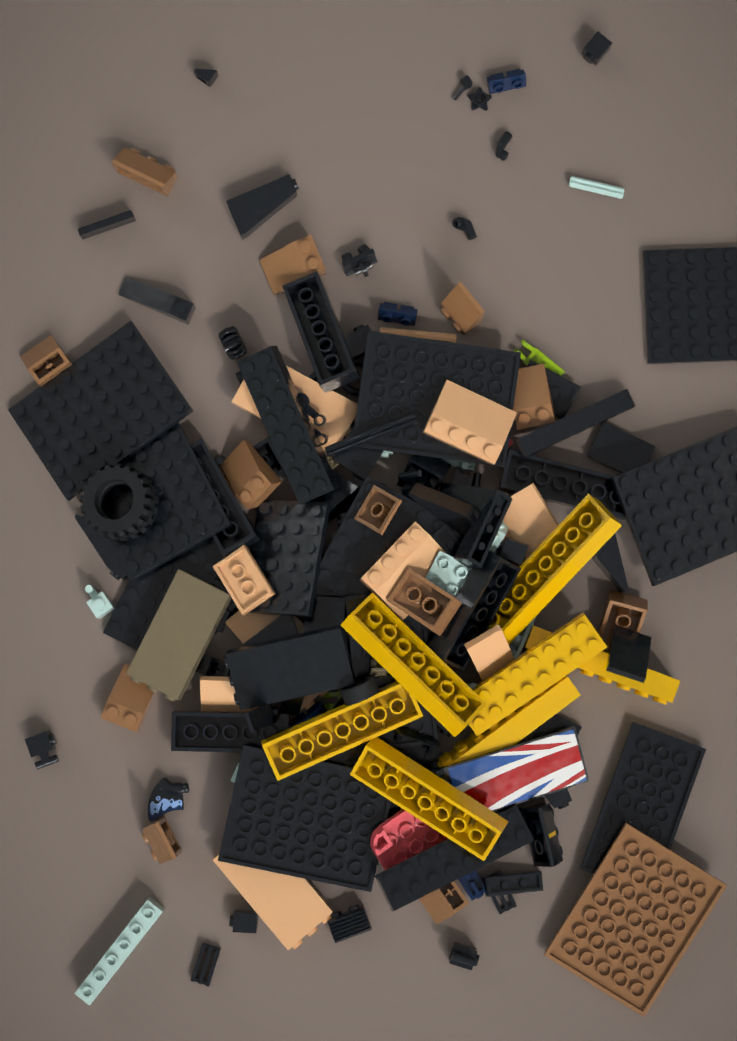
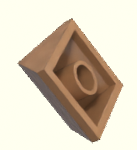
(378, 509)

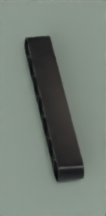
(574, 423)

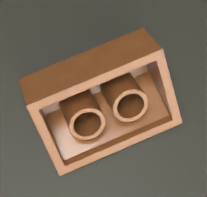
(145, 170)

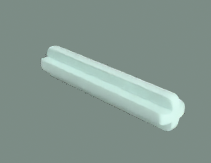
(596, 187)

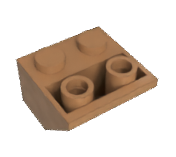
(45, 360)
(444, 902)

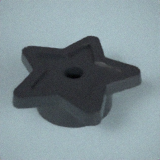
(484, 99)

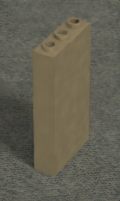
(179, 635)

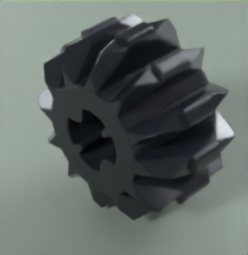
(232, 342)

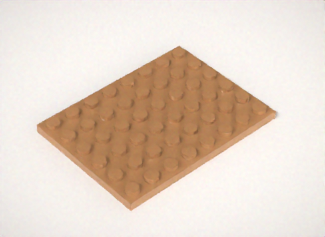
(635, 919)

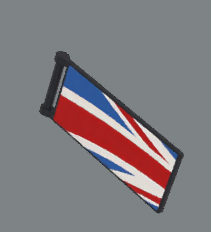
(520, 770)

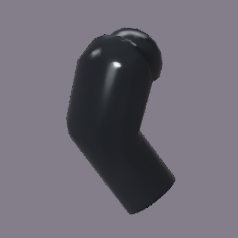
(501, 144)
(466, 226)

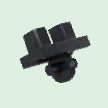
(359, 263)

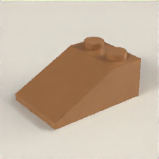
(292, 263)
(462, 309)
(533, 398)
(249, 475)
(424, 601)
(622, 611)
(127, 702)
(162, 841)

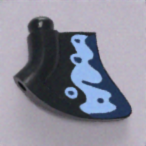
(166, 797)

